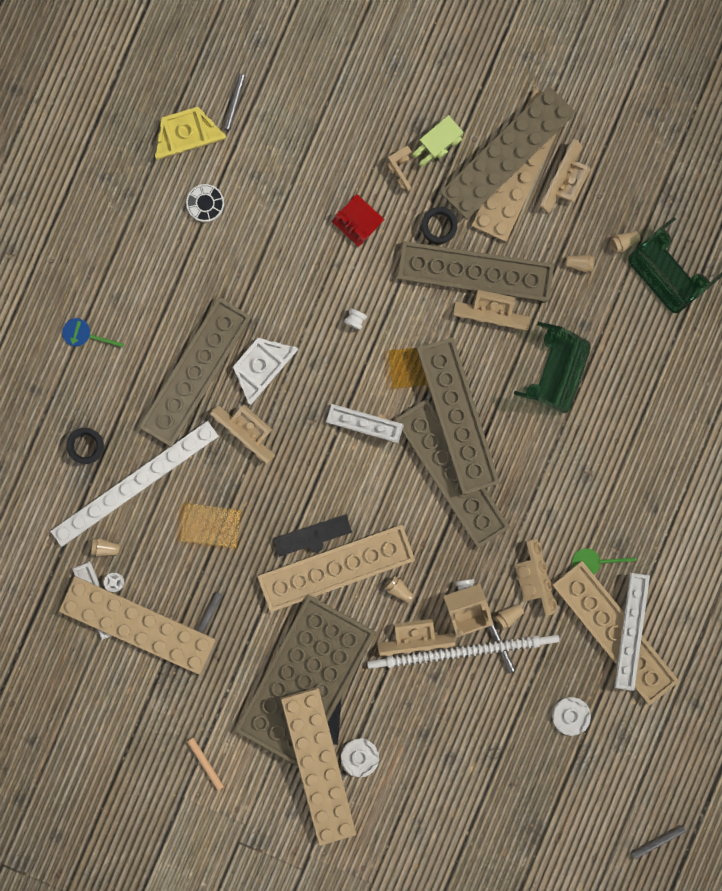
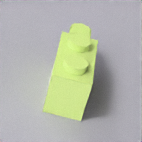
(439, 140)

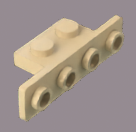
(568, 178)
(492, 309)
(247, 428)
(534, 578)
(415, 637)

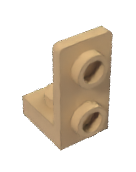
(401, 157)

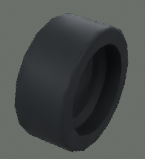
(439, 211)
(85, 431)

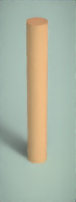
(205, 764)

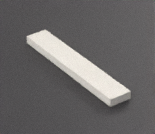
(632, 631)

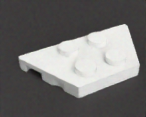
(261, 365)

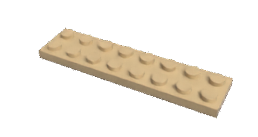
(502, 209)
(336, 568)
(605, 622)
(137, 625)
(318, 766)

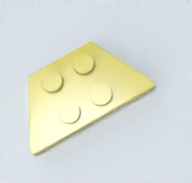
(186, 132)

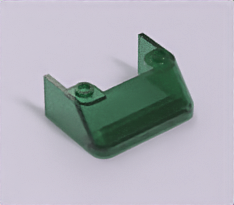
(664, 274)
(562, 369)

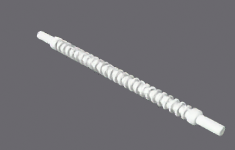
(391, 661)

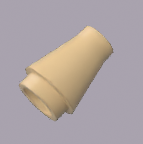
(624, 241)
(582, 263)
(103, 548)
(398, 589)
(508, 616)

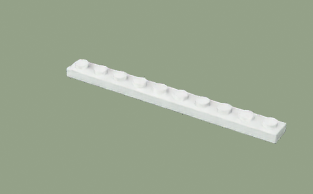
(134, 484)

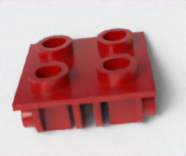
(357, 220)

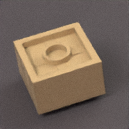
(468, 610)

